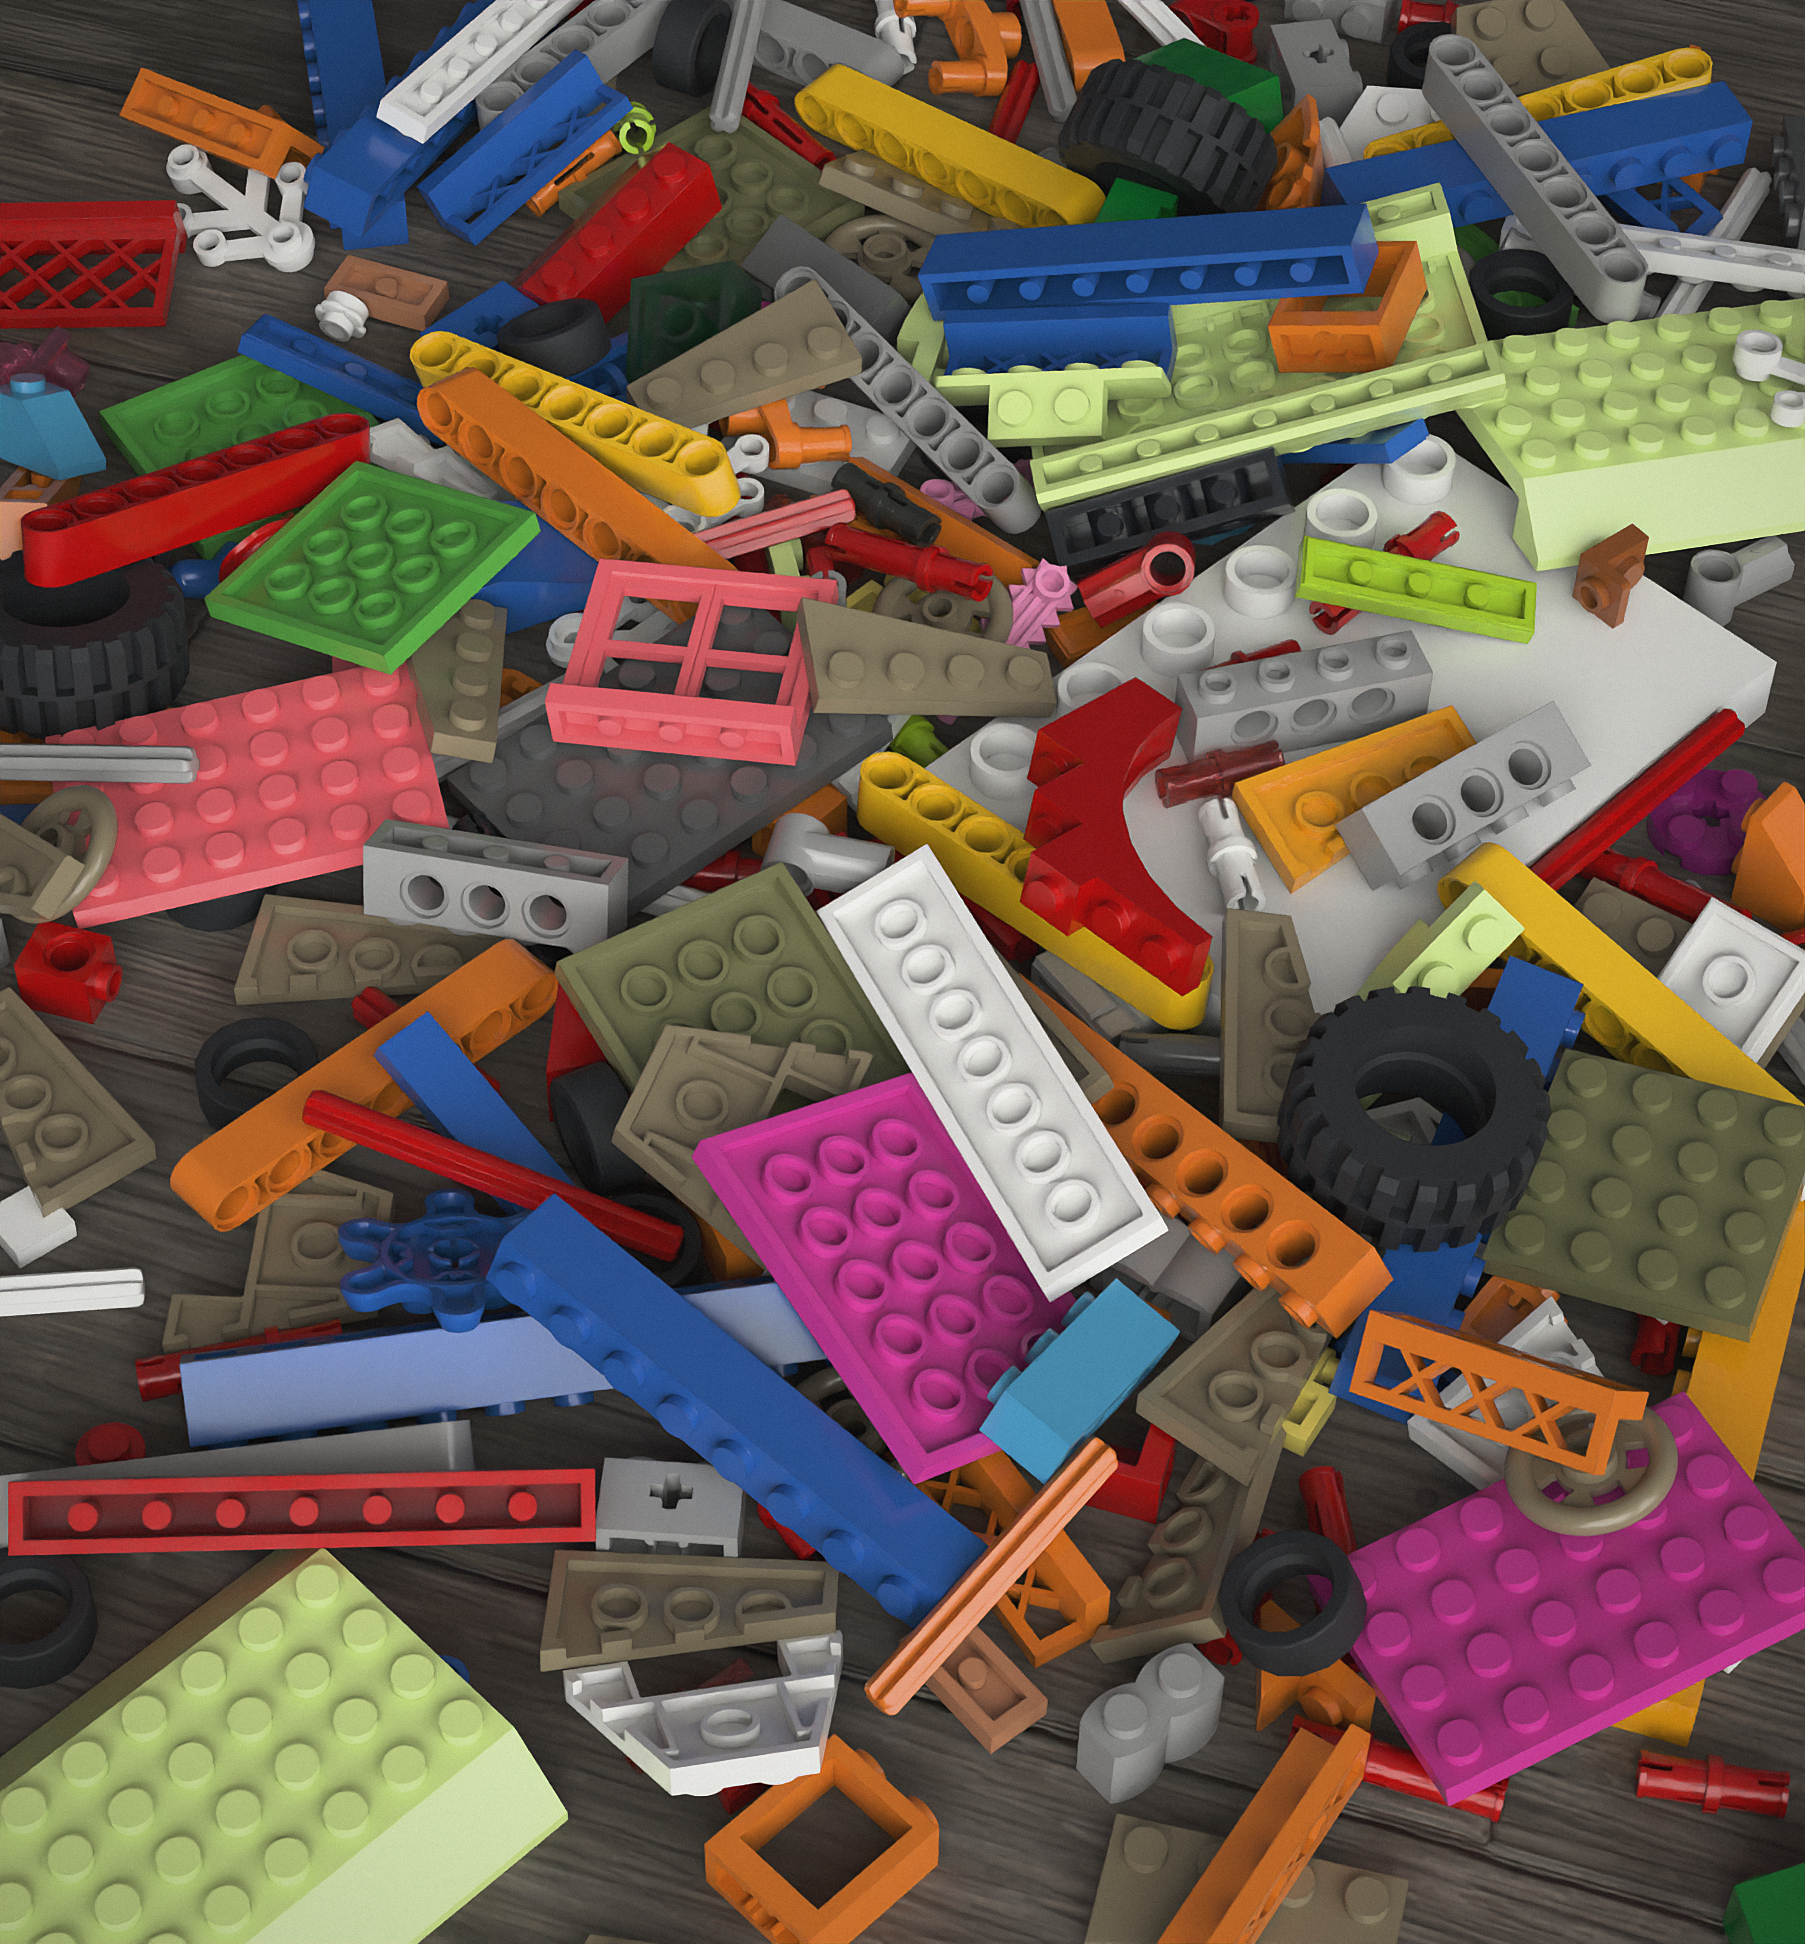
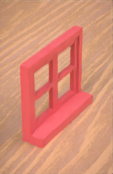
(684, 721)

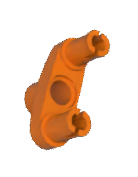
(981, 40)
(787, 441)

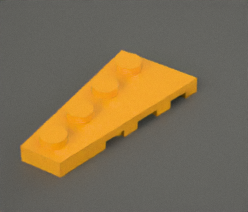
(1300, 802)

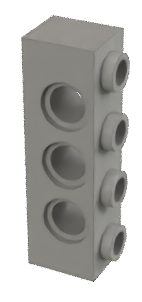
(1304, 696)
(1384, 834)
(525, 873)

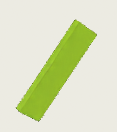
(1416, 589)

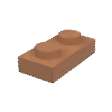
(391, 292)
(986, 1691)

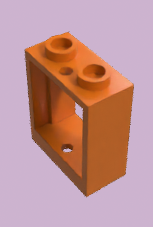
(1352, 341)
(777, 1906)

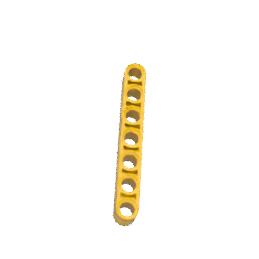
(1633, 81)
(946, 151)
(628, 441)
(989, 866)
(1622, 1000)

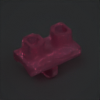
(49, 360)

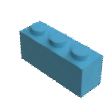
(1076, 1378)

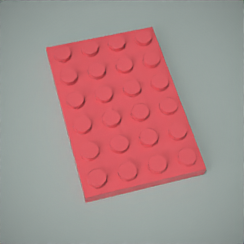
(280, 795)

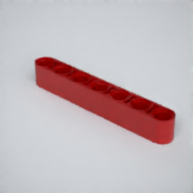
(189, 500)

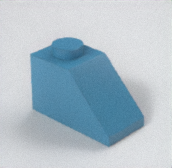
(46, 429)

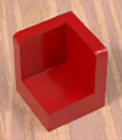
(1140, 1479)

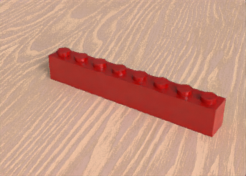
(301, 1510)

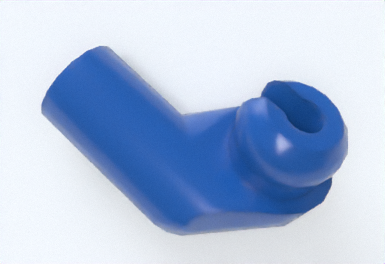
(200, 576)

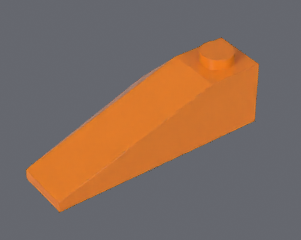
(1300, 167)

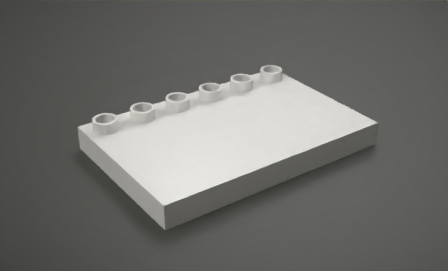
(1619, 689)

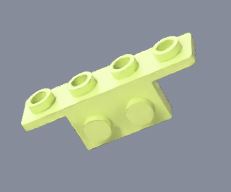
(1051, 406)

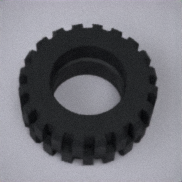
(1169, 137)
(89, 648)
(1428, 1051)

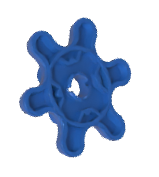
(417, 1257)

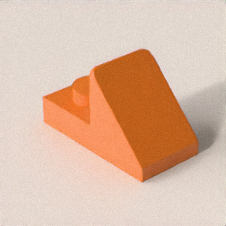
(1327, 1696)

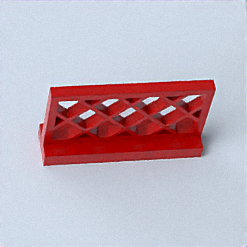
(89, 229)

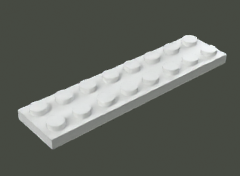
(992, 1074)

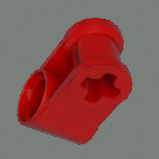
(1221, 25)

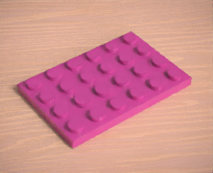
(888, 1262)
(1529, 1639)

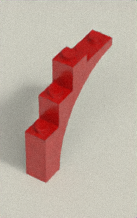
(1084, 853)

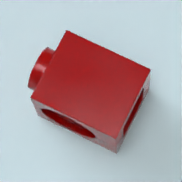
(68, 972)

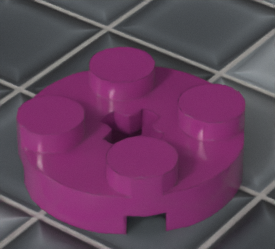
(1681, 831)

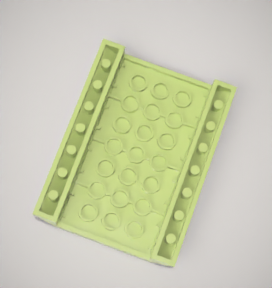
(1236, 402)
(1646, 433)
(267, 1781)

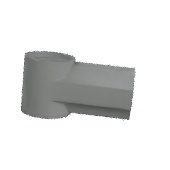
(1726, 579)
(824, 859)

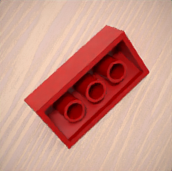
(626, 232)

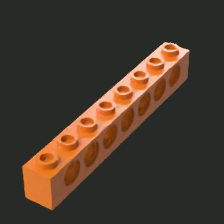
(1343, 1267)

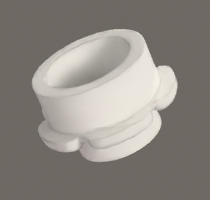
(342, 316)

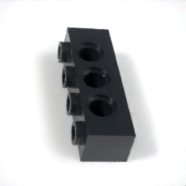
(1191, 503)

